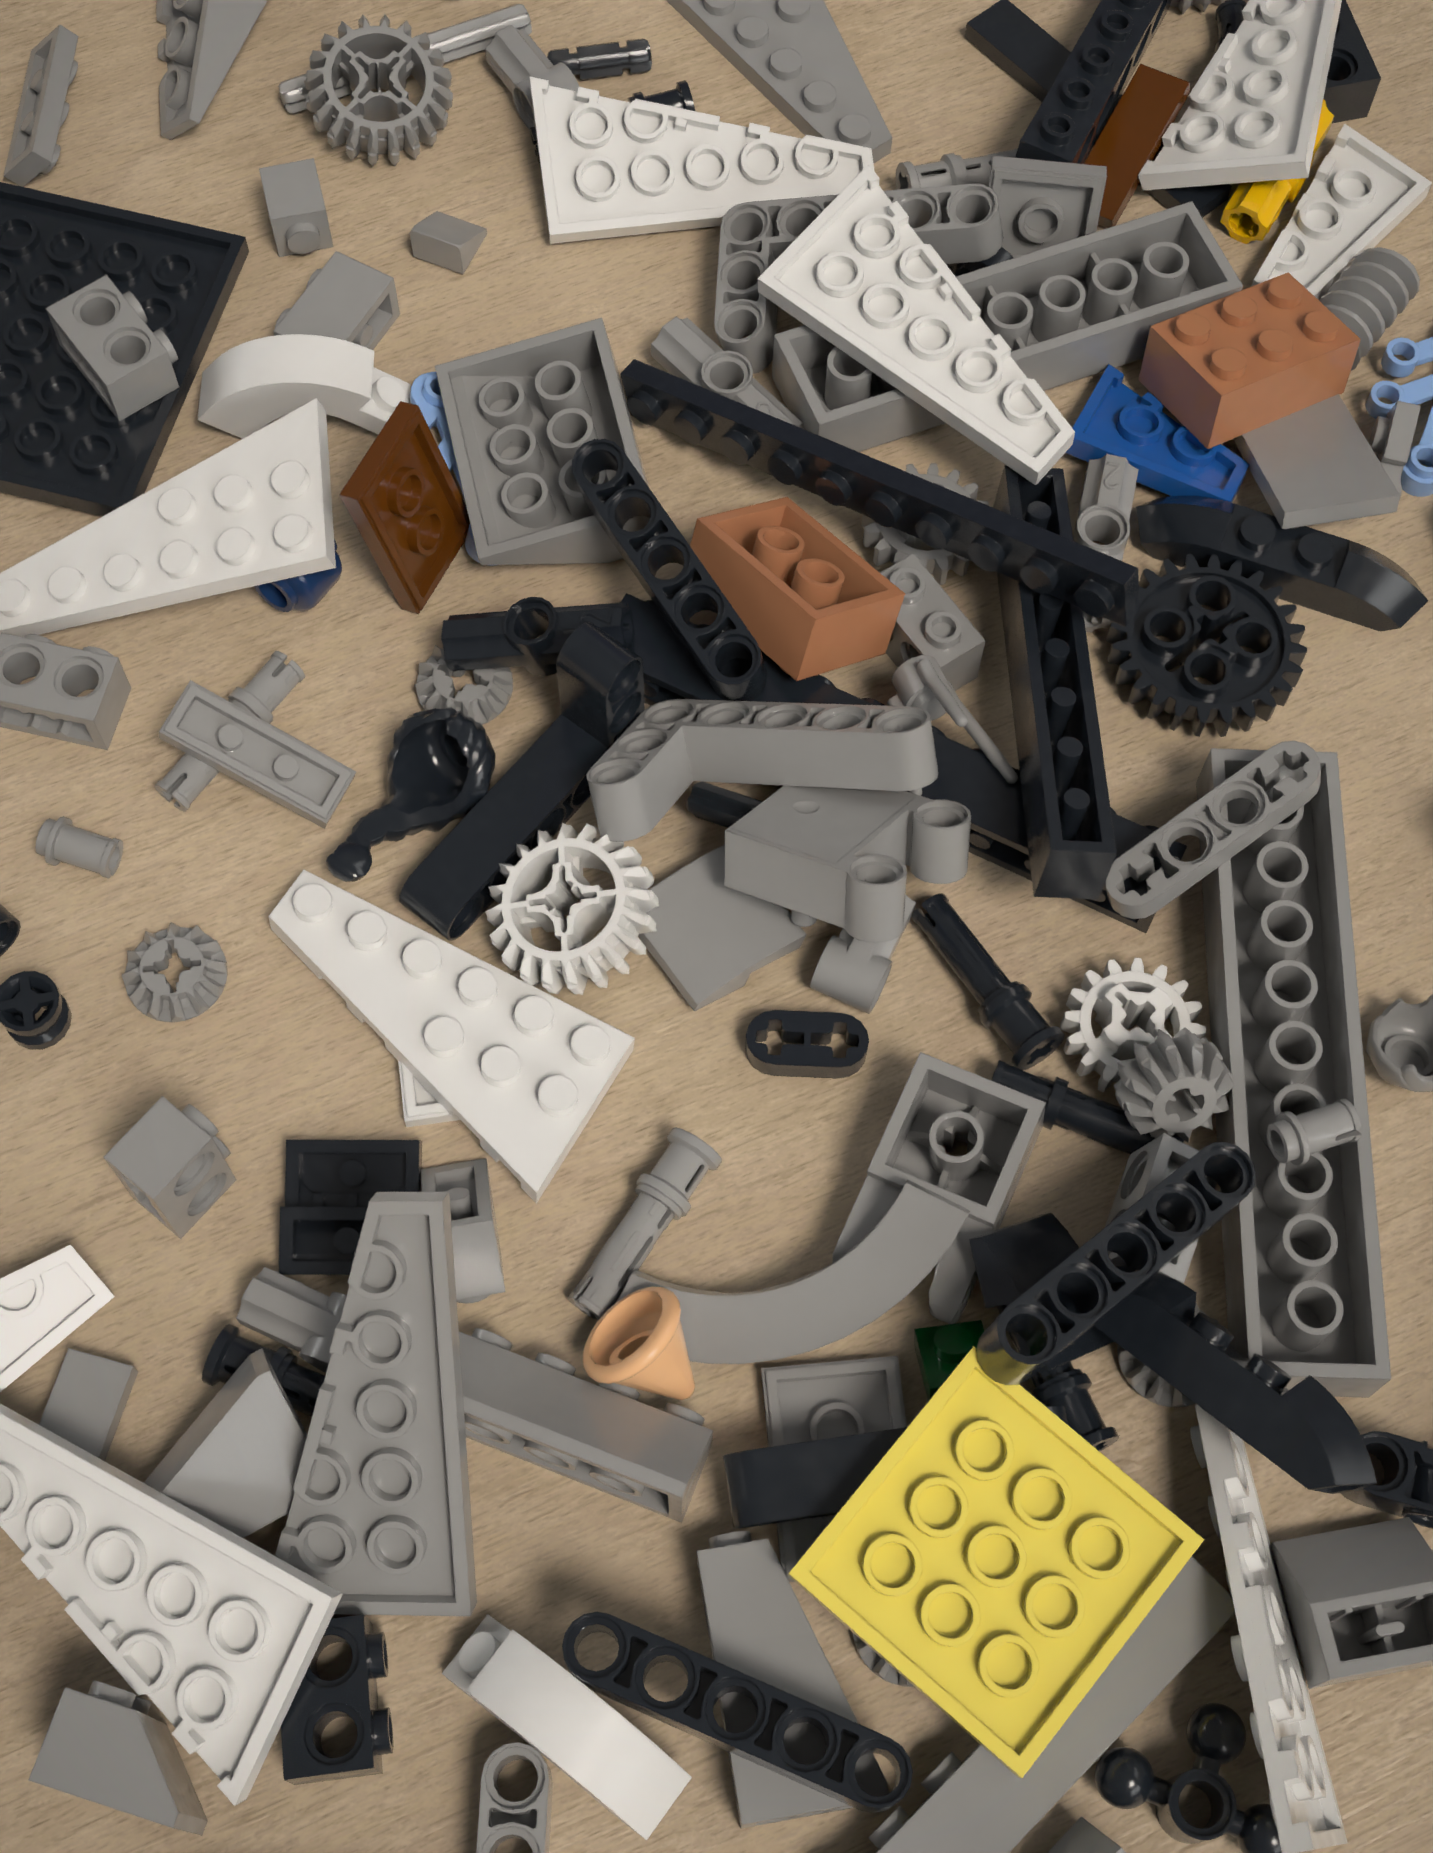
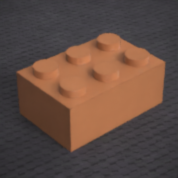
(1248, 359)
(797, 587)

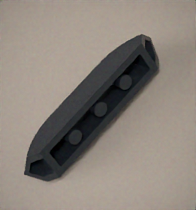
(1307, 563)
(1294, 1428)

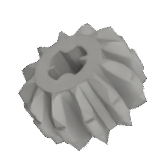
(1173, 1085)

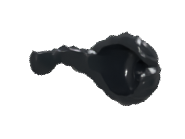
(434, 776)

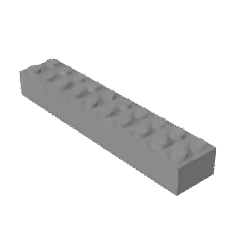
(1289, 1031)

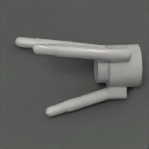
(924, 686)

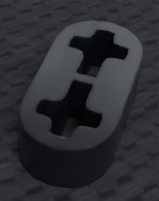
(801, 1057)

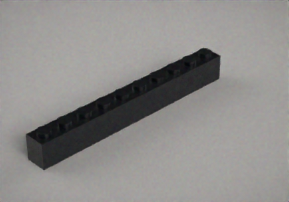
(963, 775)

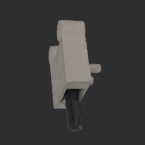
(837, 850)

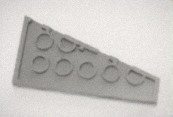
(386, 1451)

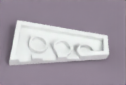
(1347, 209)

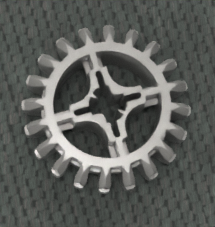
(378, 60)

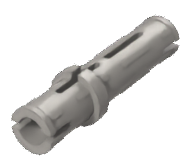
(259, 698)

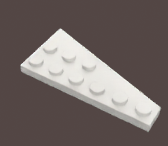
(476, 1038)

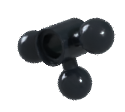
(1216, 1738)

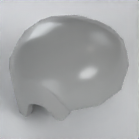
(1403, 1045)

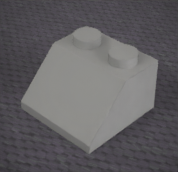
(118, 1757)

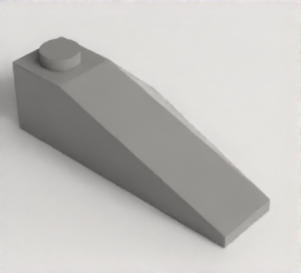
(198, 53)

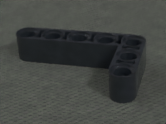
(547, 785)

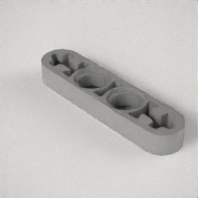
(1221, 837)

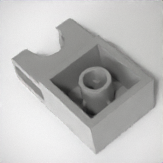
(933, 1111)

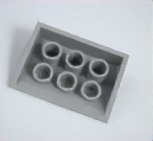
(514, 434)

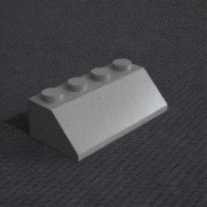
(580, 1427)

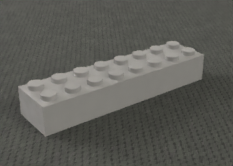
(1056, 308)

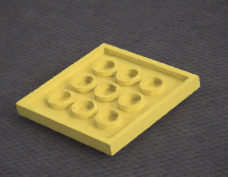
(996, 1562)

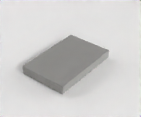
(1317, 467)
(827, 1403)

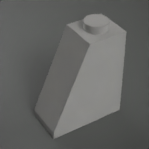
(238, 1453)

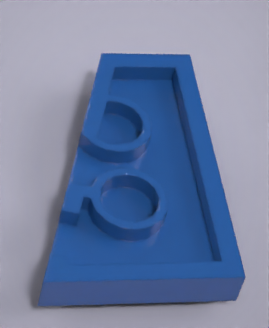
(1164, 451)

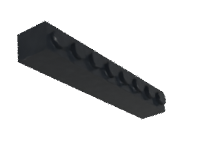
(1054, 714)

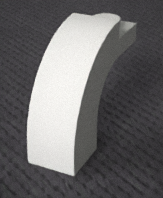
(283, 372)
(568, 1725)

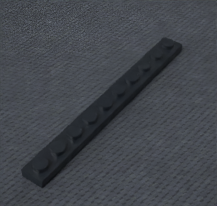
(885, 494)

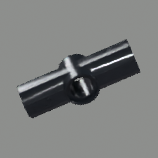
(511, 635)

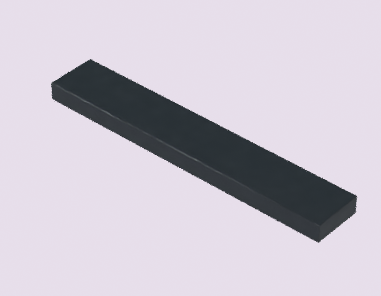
(1035, 62)

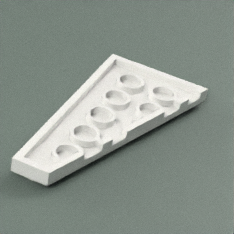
(1255, 101)
(665, 167)
(906, 317)
(214, 529)
(166, 1597)
(1267, 1651)

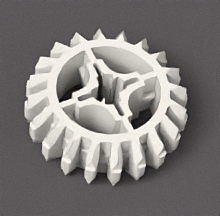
(547, 888)

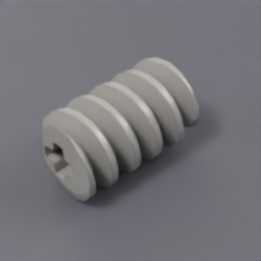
(1372, 294)

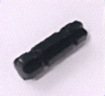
(605, 59)

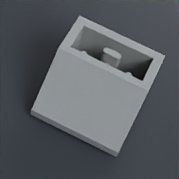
(1359, 1600)

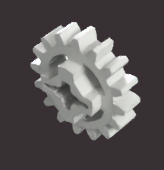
(1122, 1002)

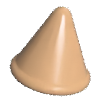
(641, 1345)

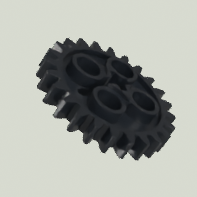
(1242, 681)

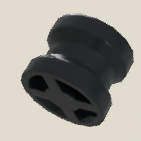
(22, 998)

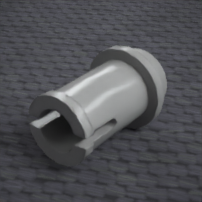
(78, 847)
(1299, 1136)

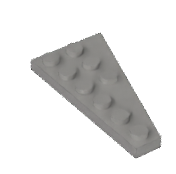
(796, 63)

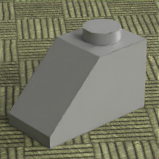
(473, 1227)

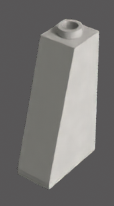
(765, 1634)

